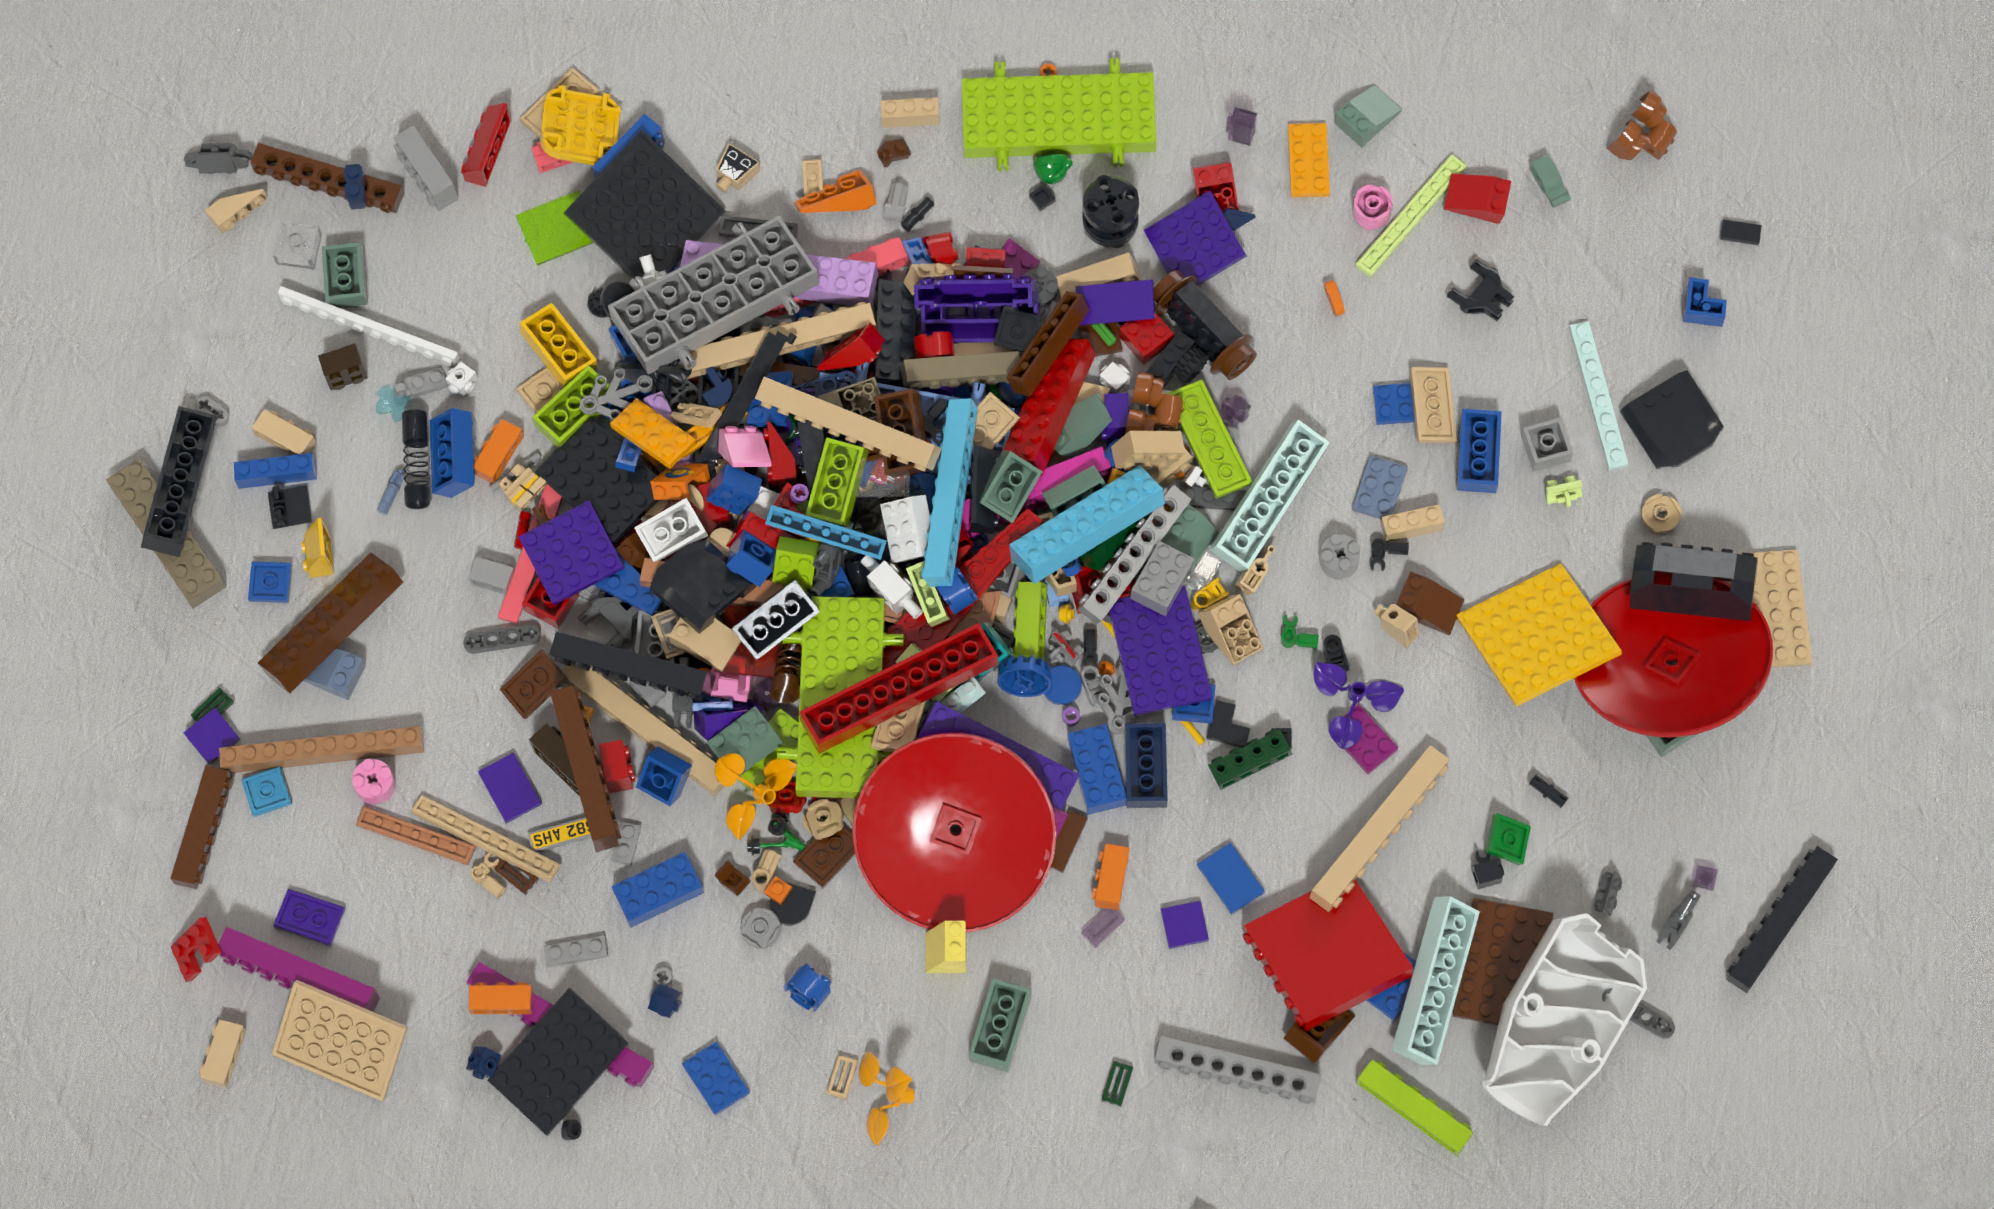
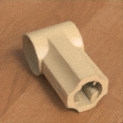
(766, 869)

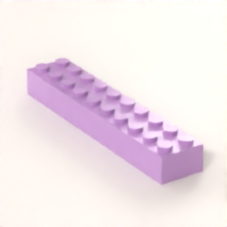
(840, 279)

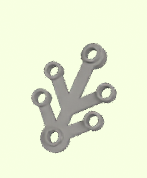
(612, 396)
(1118, 700)

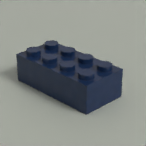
(1146, 765)

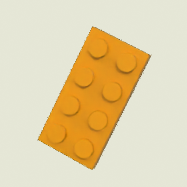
(1308, 160)
(653, 433)

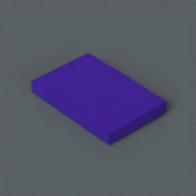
(509, 788)
(309, 917)

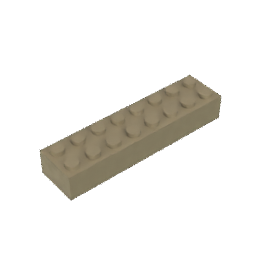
(191, 570)

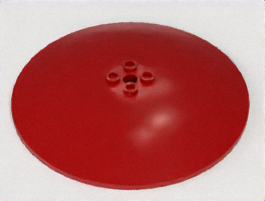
(1716, 672)
(943, 876)

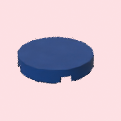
(1065, 686)

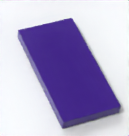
(1118, 302)

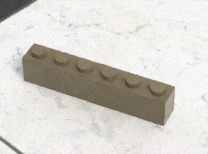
(958, 370)

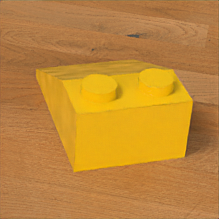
(317, 550)

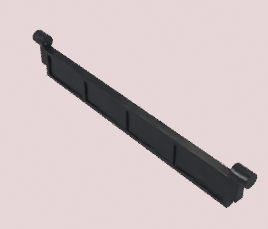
(744, 395)

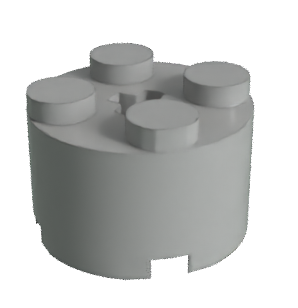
(1348, 562)

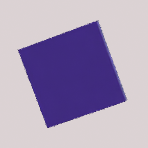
(210, 735)
(1184, 925)

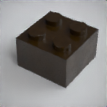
(342, 367)

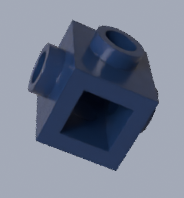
(483, 1062)

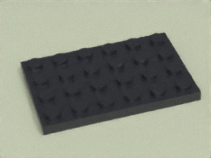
(587, 472)
(558, 1061)

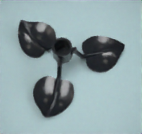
(664, 382)

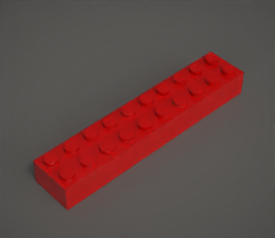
(898, 688)

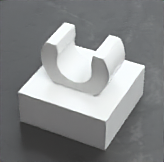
(1193, 477)

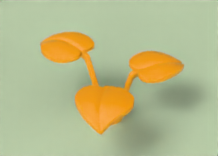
(728, 770)
(897, 1092)

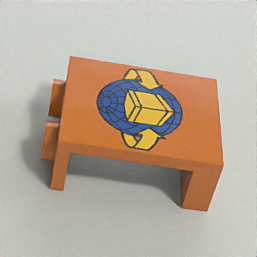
(673, 482)

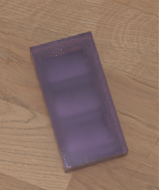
(1103, 927)

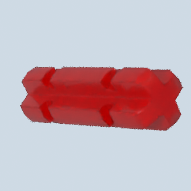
(522, 528)

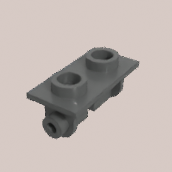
(1611, 884)

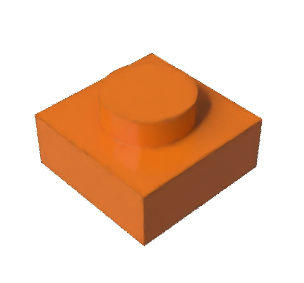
(778, 890)

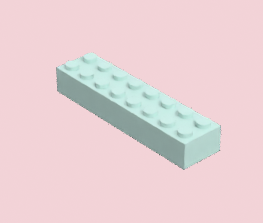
(1269, 496)
(1435, 980)

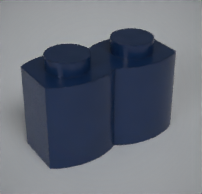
(355, 186)

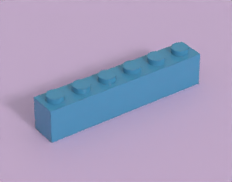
(826, 532)

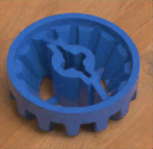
(1024, 676)

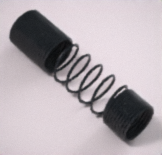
(415, 436)
(856, 571)

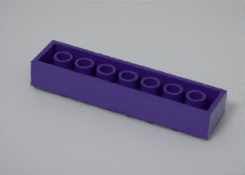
(1055, 777)

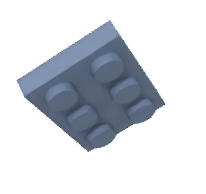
(1379, 488)

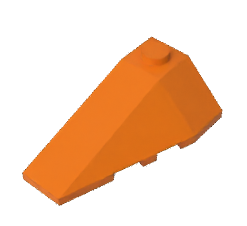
(849, 193)

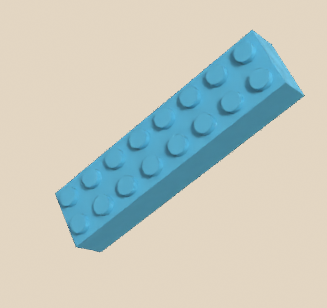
(1087, 524)

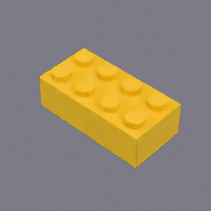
(557, 344)

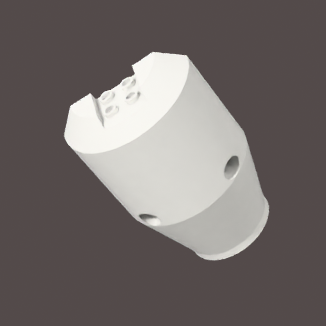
(1554, 1019)

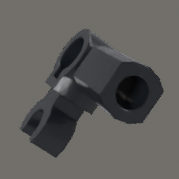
(934, 413)
(1379, 548)

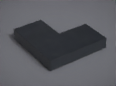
(1222, 728)

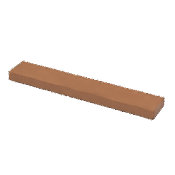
(416, 836)

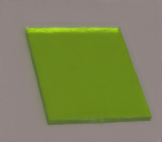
(550, 231)

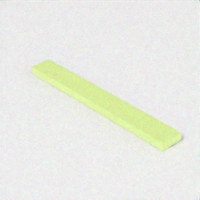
(1409, 216)

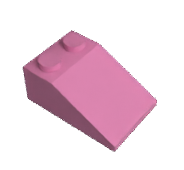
(743, 447)

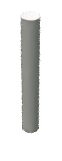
(526, 463)

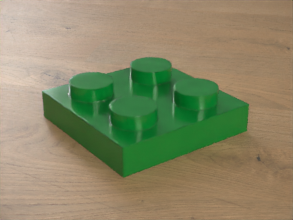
(1508, 839)

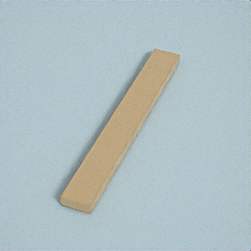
(485, 838)

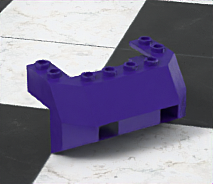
(982, 302)

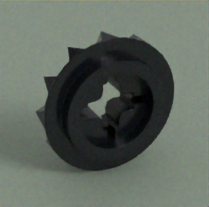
(593, 304)

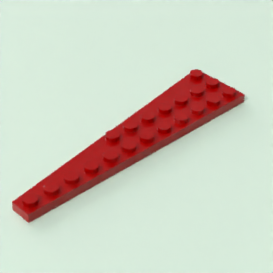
(980, 573)

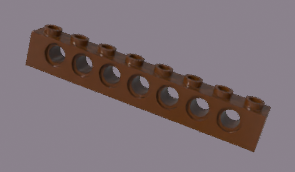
(266, 154)

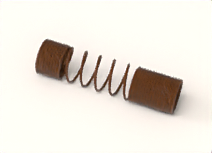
(784, 685)

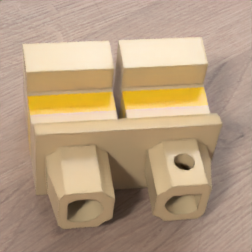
(523, 489)

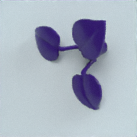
(1383, 697)

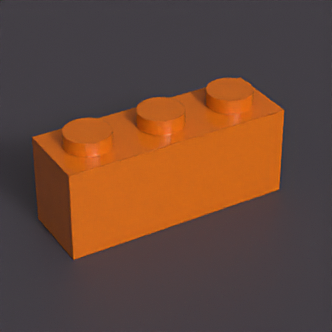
(497, 451)
(1111, 876)
(500, 998)

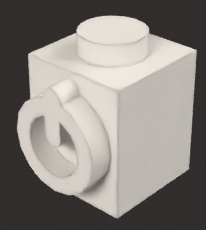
(1114, 377)

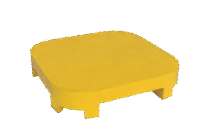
(578, 125)

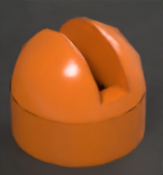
(1106, 668)

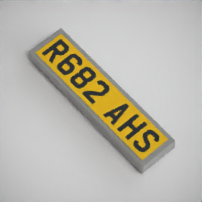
(559, 835)

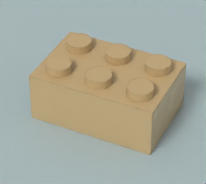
(1148, 450)

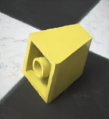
(947, 948)

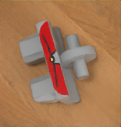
(1061, 649)

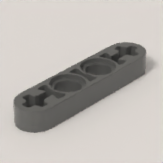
(502, 635)
(1640, 1010)

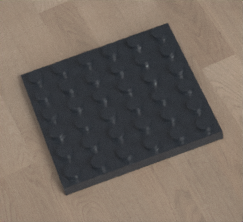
(643, 208)

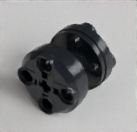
(1110, 211)

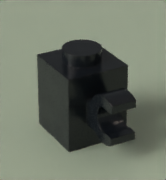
(1487, 872)

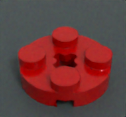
(787, 805)

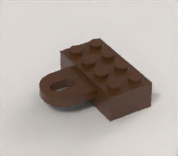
(904, 413)

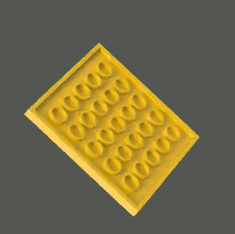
(1538, 634)

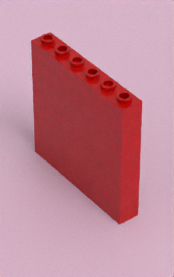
(1326, 958)

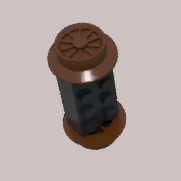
(1204, 324)

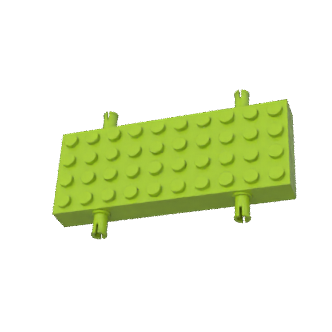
(1058, 115)
(838, 650)

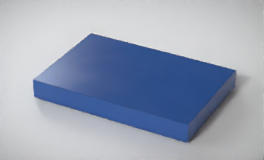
(1230, 878)

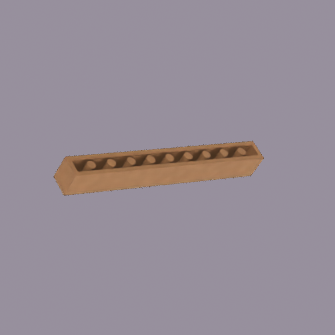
(322, 750)

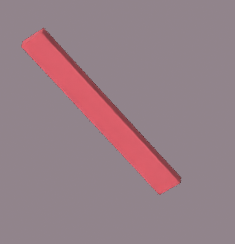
(524, 570)

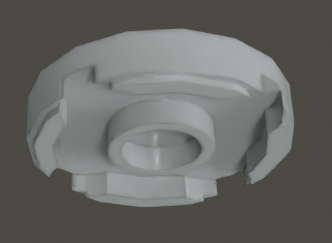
(760, 927)

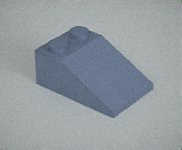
(338, 673)

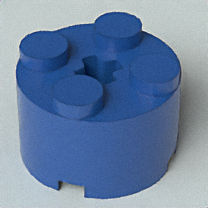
(959, 594)
(808, 987)

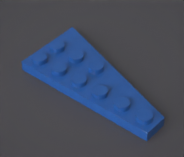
(626, 587)

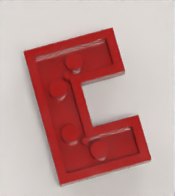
(985, 257)
(196, 938)

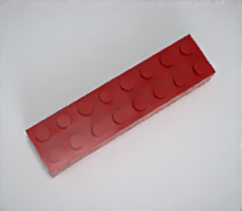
(1050, 405)

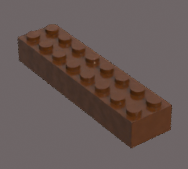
(330, 622)
(583, 762)

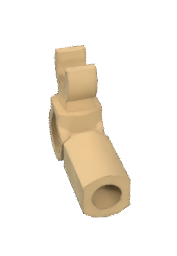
(480, 876)

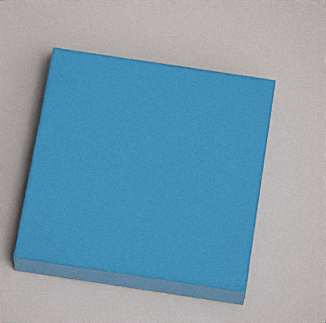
(266, 791)

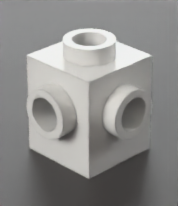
(461, 379)

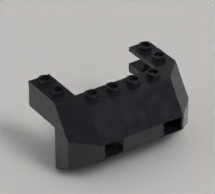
(1693, 580)

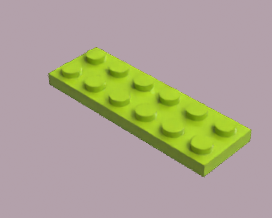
(1211, 441)

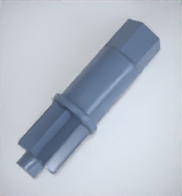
(391, 491)

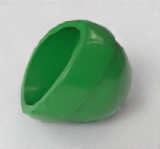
(1052, 168)

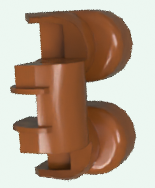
(1658, 137)
(1168, 407)

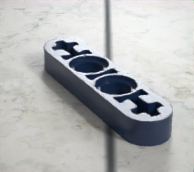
(818, 384)

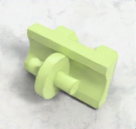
(1564, 492)

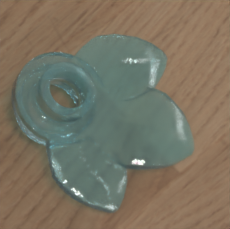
(390, 404)

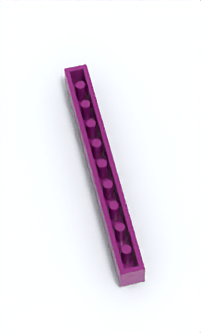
(627, 1065)

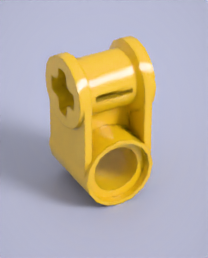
(1210, 593)

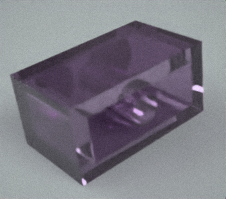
(1241, 126)

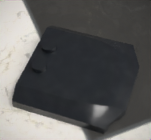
(1673, 421)
(699, 584)

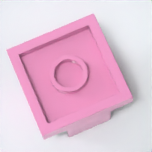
(732, 686)

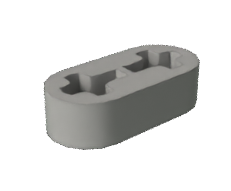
(214, 408)

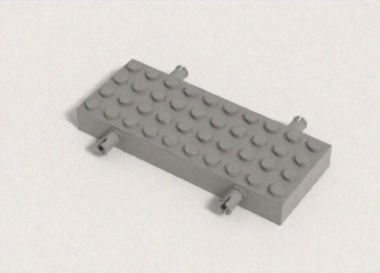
(714, 294)

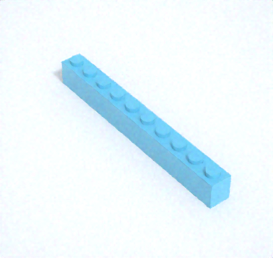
(950, 492)

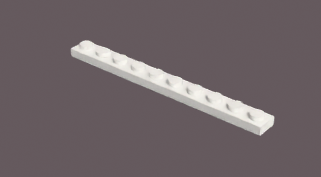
(374, 328)

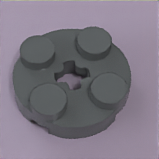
(1049, 283)

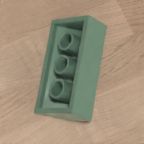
(1189, 534)

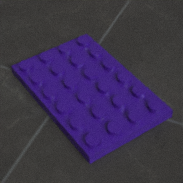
(1159, 655)

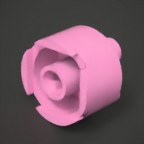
(1372, 207)
(370, 771)

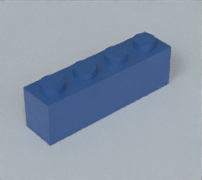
(275, 470)

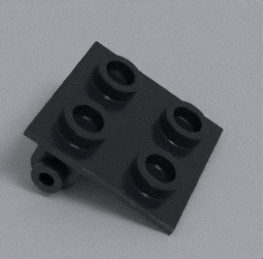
(289, 506)

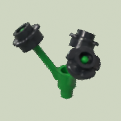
(777, 827)

